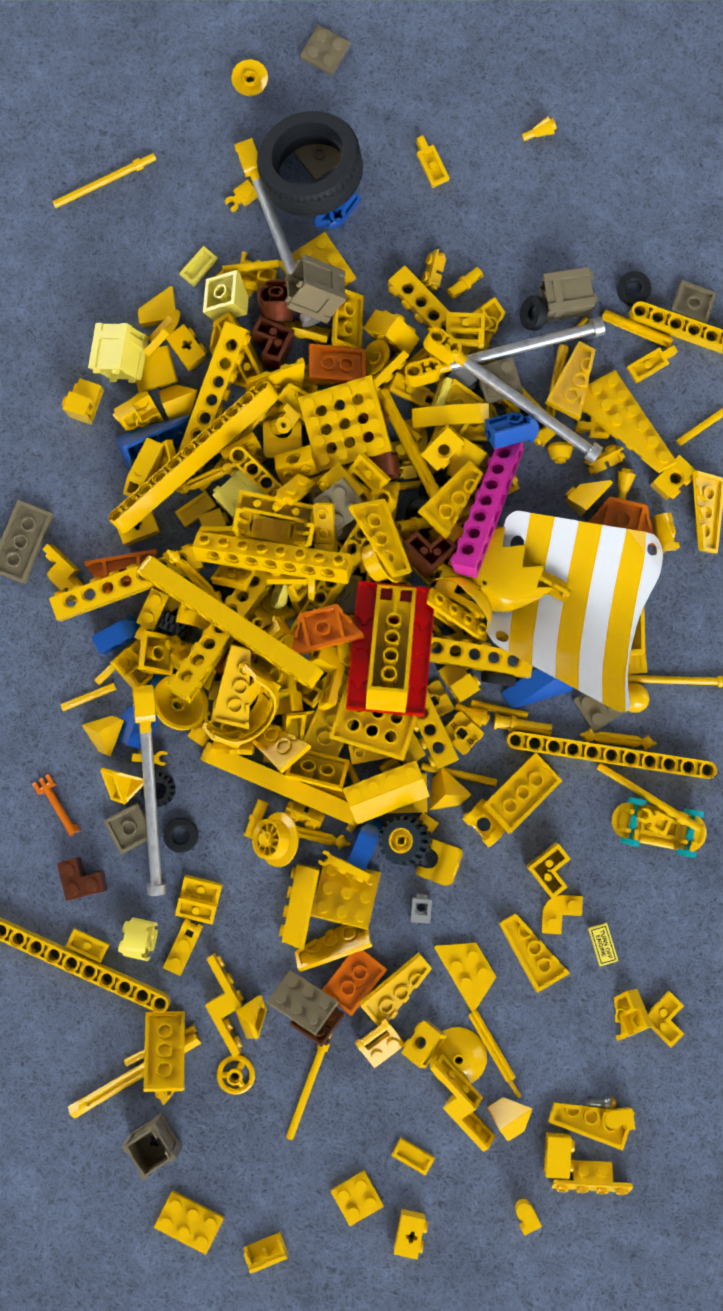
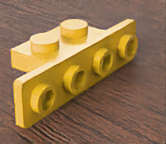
(455, 616)
(594, 1177)

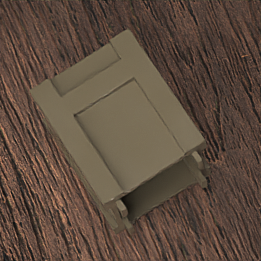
(315, 288)
(568, 293)
(151, 1156)

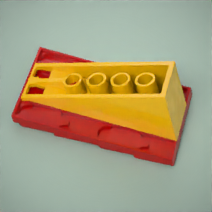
(393, 659)

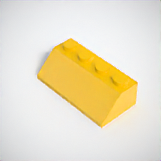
(386, 792)
(300, 905)

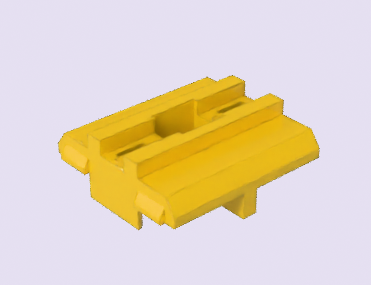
(437, 690)
(474, 732)

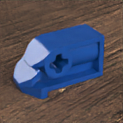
(344, 211)
(510, 429)
(116, 635)
(365, 843)

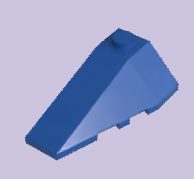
(132, 442)
(534, 689)
(130, 730)

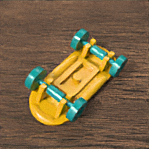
(678, 837)

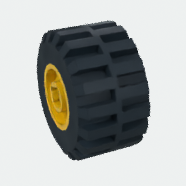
(413, 840)

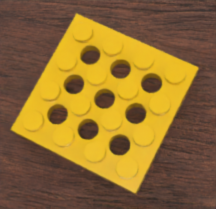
(328, 398)
(384, 724)

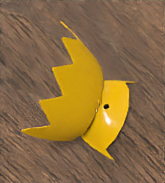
(507, 581)

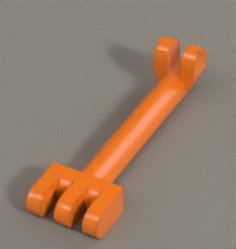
(46, 788)

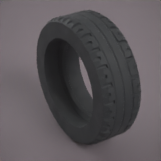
(303, 130)

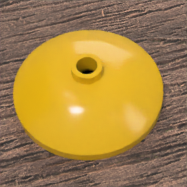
(187, 715)
(468, 1046)

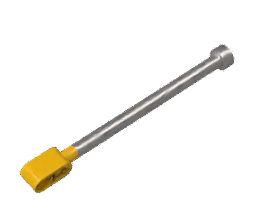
(248, 159)
(449, 350)
(433, 367)
(145, 714)

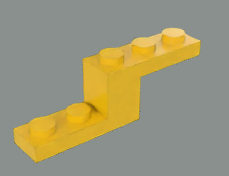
(447, 588)
(329, 662)
(225, 1004)
(462, 1102)

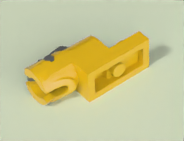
(63, 571)

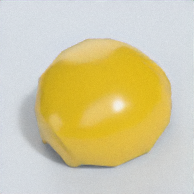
(638, 697)

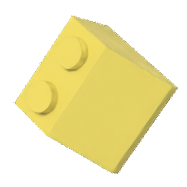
(225, 294)

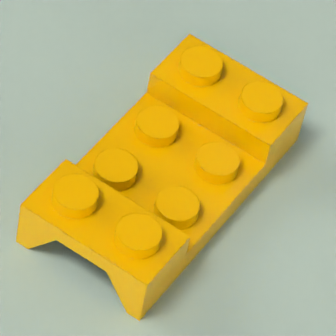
(289, 699)

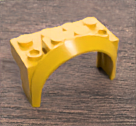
(271, 529)
(259, 716)

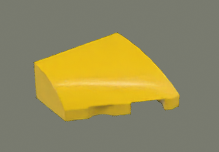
(493, 315)

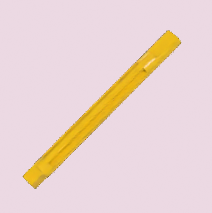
(408, 442)
(120, 1083)

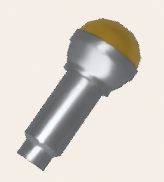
(608, 1102)

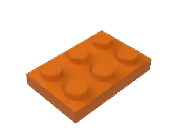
(335, 363)
(354, 980)

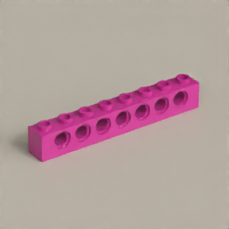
(506, 467)

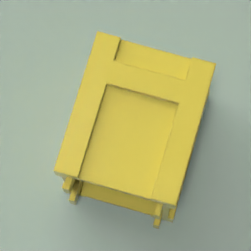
(118, 352)
(227, 494)

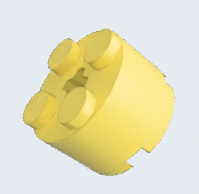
(138, 938)

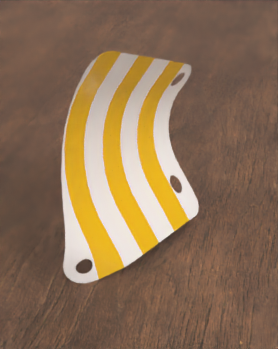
(610, 587)

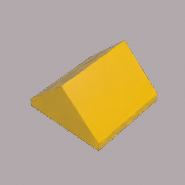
(154, 655)

